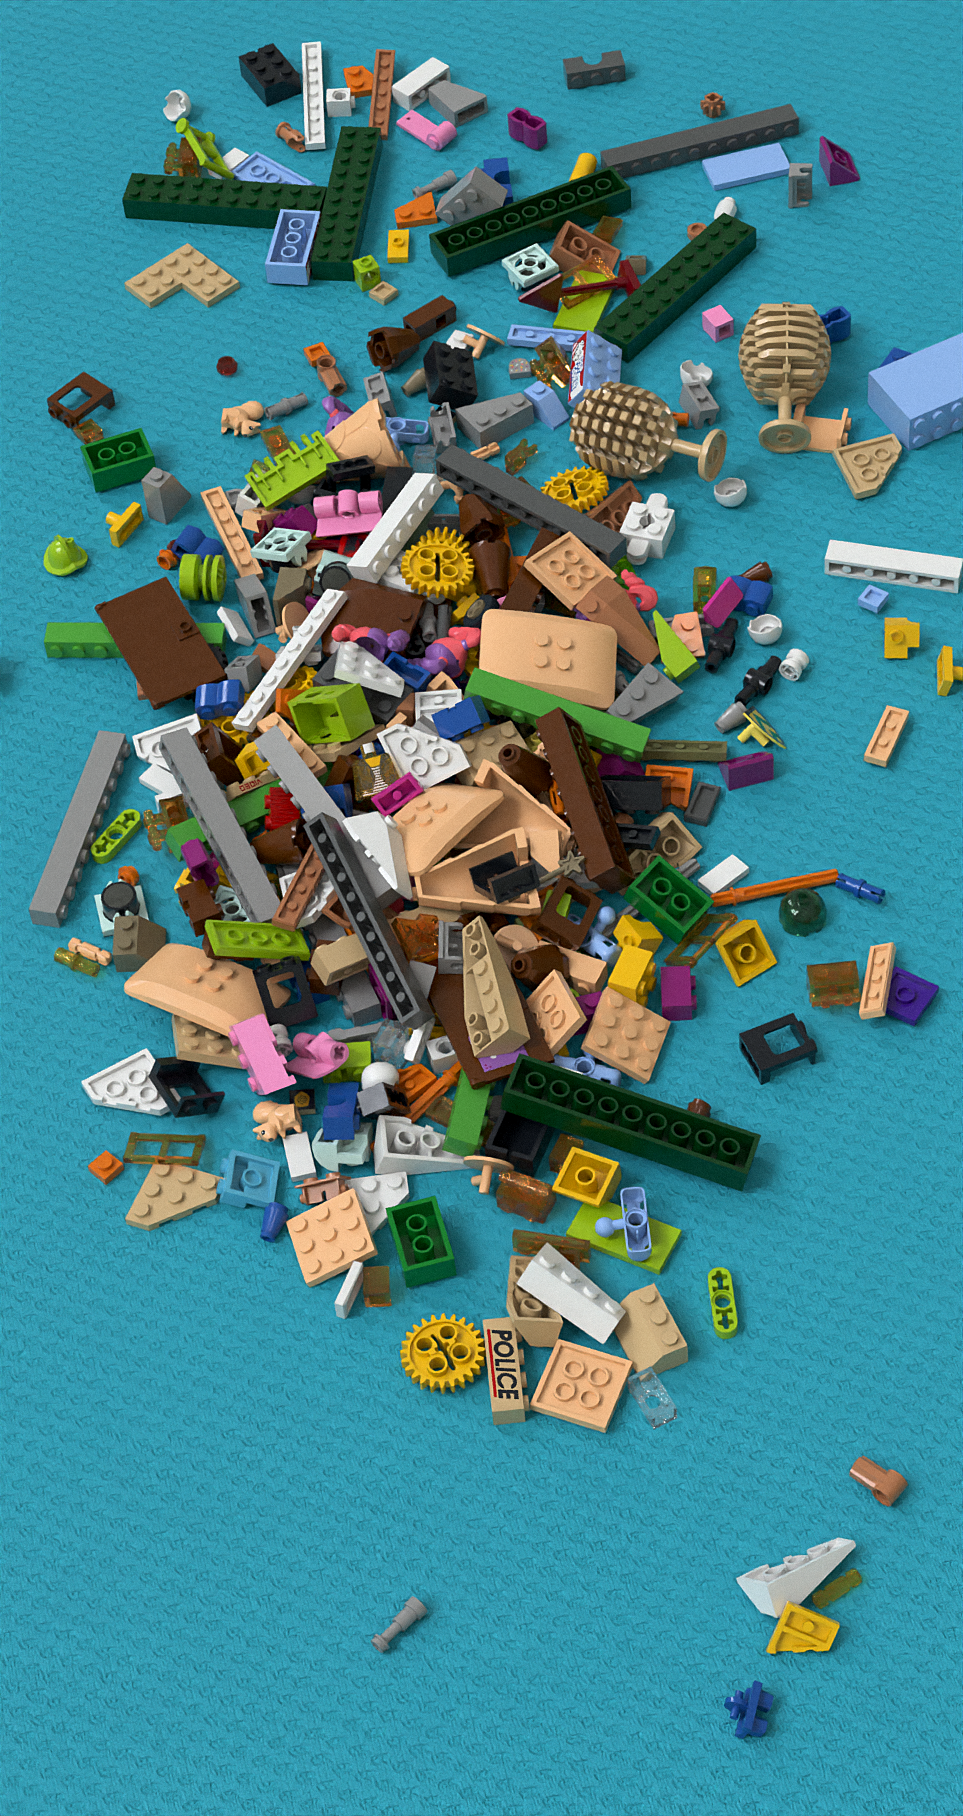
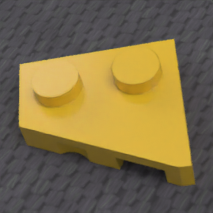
(802, 1631)

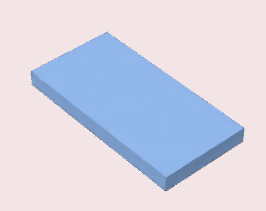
(746, 166)
(264, 169)

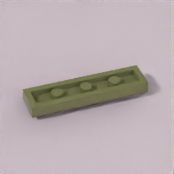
(685, 750)

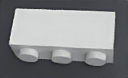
(413, 88)

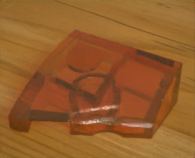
(417, 935)

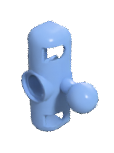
(404, 431)
(611, 954)
(587, 1064)
(635, 1236)

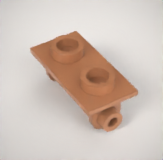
(313, 1188)

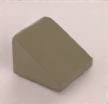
(638, 263)

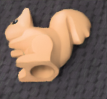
(242, 419)
(276, 1120)

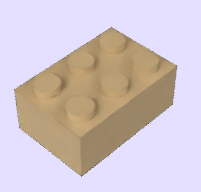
(487, 746)

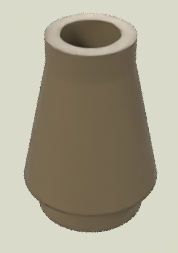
(415, 382)

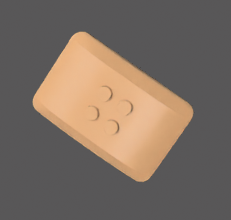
(551, 654)
(440, 820)
(201, 988)

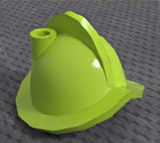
(64, 556)

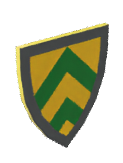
(759, 729)

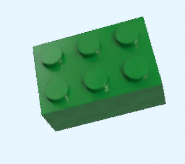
(118, 459)
(668, 899)
(421, 1241)

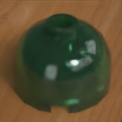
(802, 912)

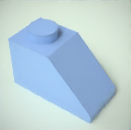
(546, 405)

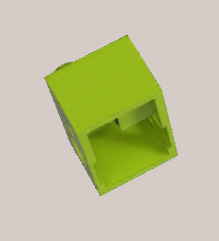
(333, 711)

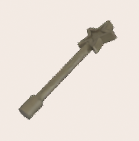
(568, 866)

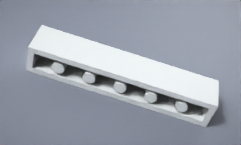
(395, 527)
(893, 566)

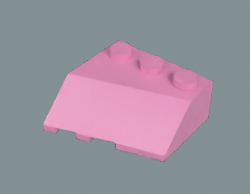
(259, 1055)

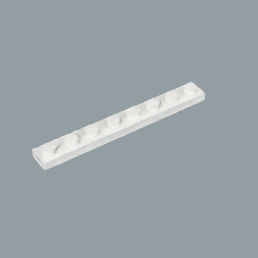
(313, 96)
(289, 660)

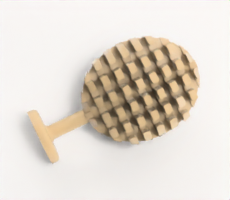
(784, 364)
(634, 433)

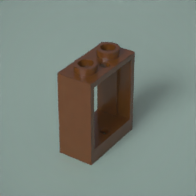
(220, 754)

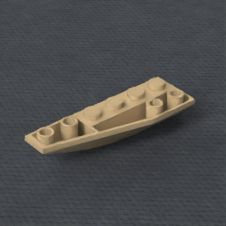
(490, 997)

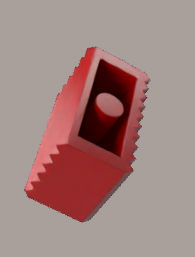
(280, 808)

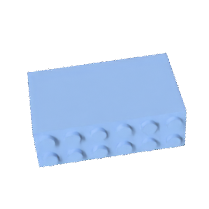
(921, 393)

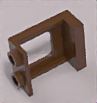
(98, 394)
(558, 928)

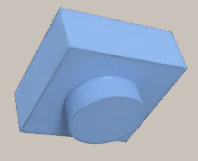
(873, 598)

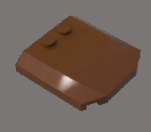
(375, 607)

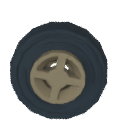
(474, 614)

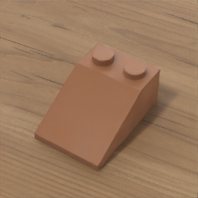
(577, 245)

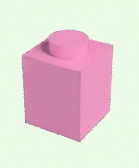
(718, 323)

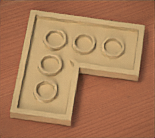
(186, 270)

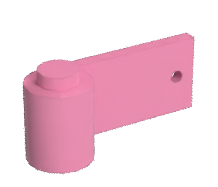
(432, 135)

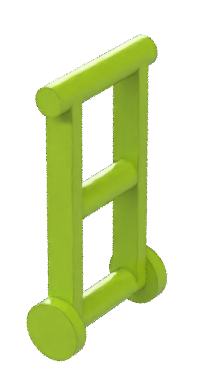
(205, 149)

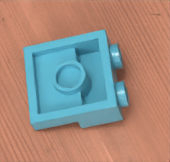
(247, 1180)

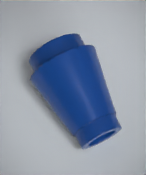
(273, 1220)

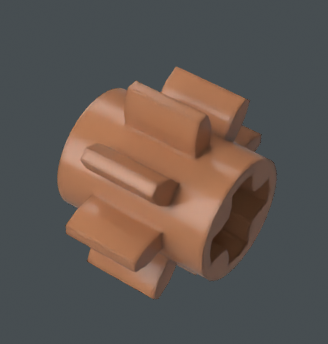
(712, 105)

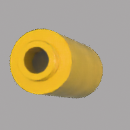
(585, 165)

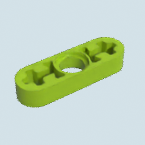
(118, 826)
(718, 1312)

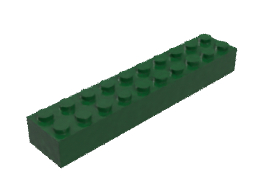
(216, 200)
(346, 203)
(529, 221)
(677, 285)
(630, 1122)

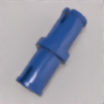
(860, 888)

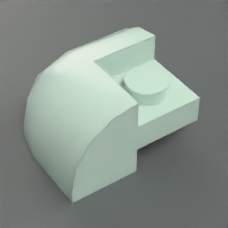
(334, 1153)

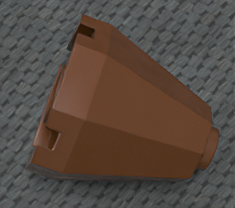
(391, 346)
(479, 520)
(537, 963)

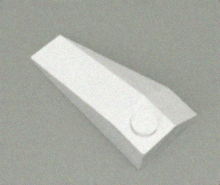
(383, 846)
(411, 1148)
(795, 1578)

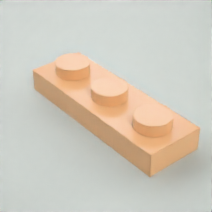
(886, 736)

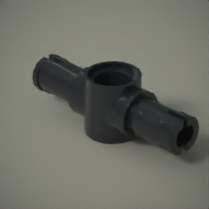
(721, 645)
(758, 681)

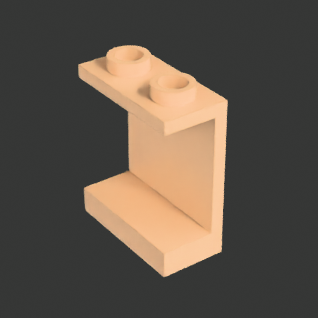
(825, 433)

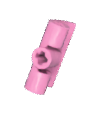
(347, 512)
(317, 1055)

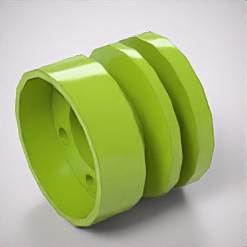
(200, 577)

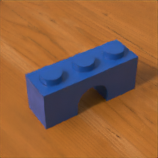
(499, 171)
(342, 1114)

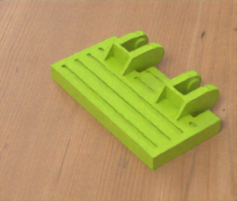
(292, 471)

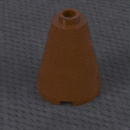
(491, 567)
(526, 768)
(283, 845)

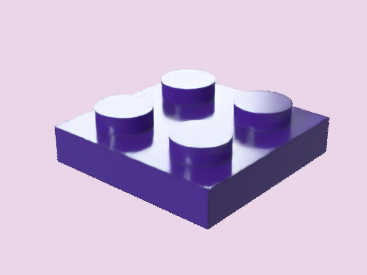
(909, 996)

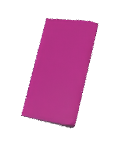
(722, 603)
(397, 794)

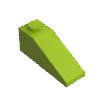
(675, 656)

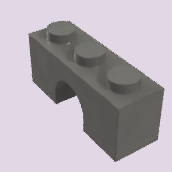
(580, 74)

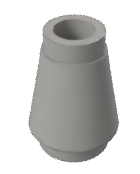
(731, 717)

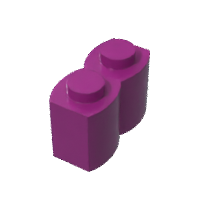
(527, 128)
(199, 862)

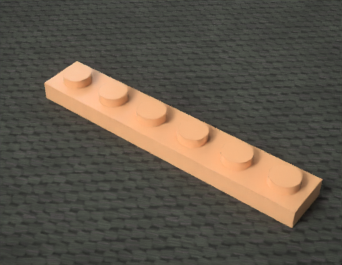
(230, 533)

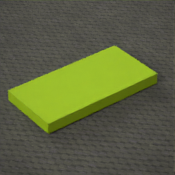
(587, 313)
(255, 940)
(662, 1236)

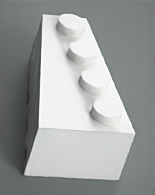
(571, 1293)

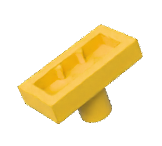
(124, 524)
(947, 671)

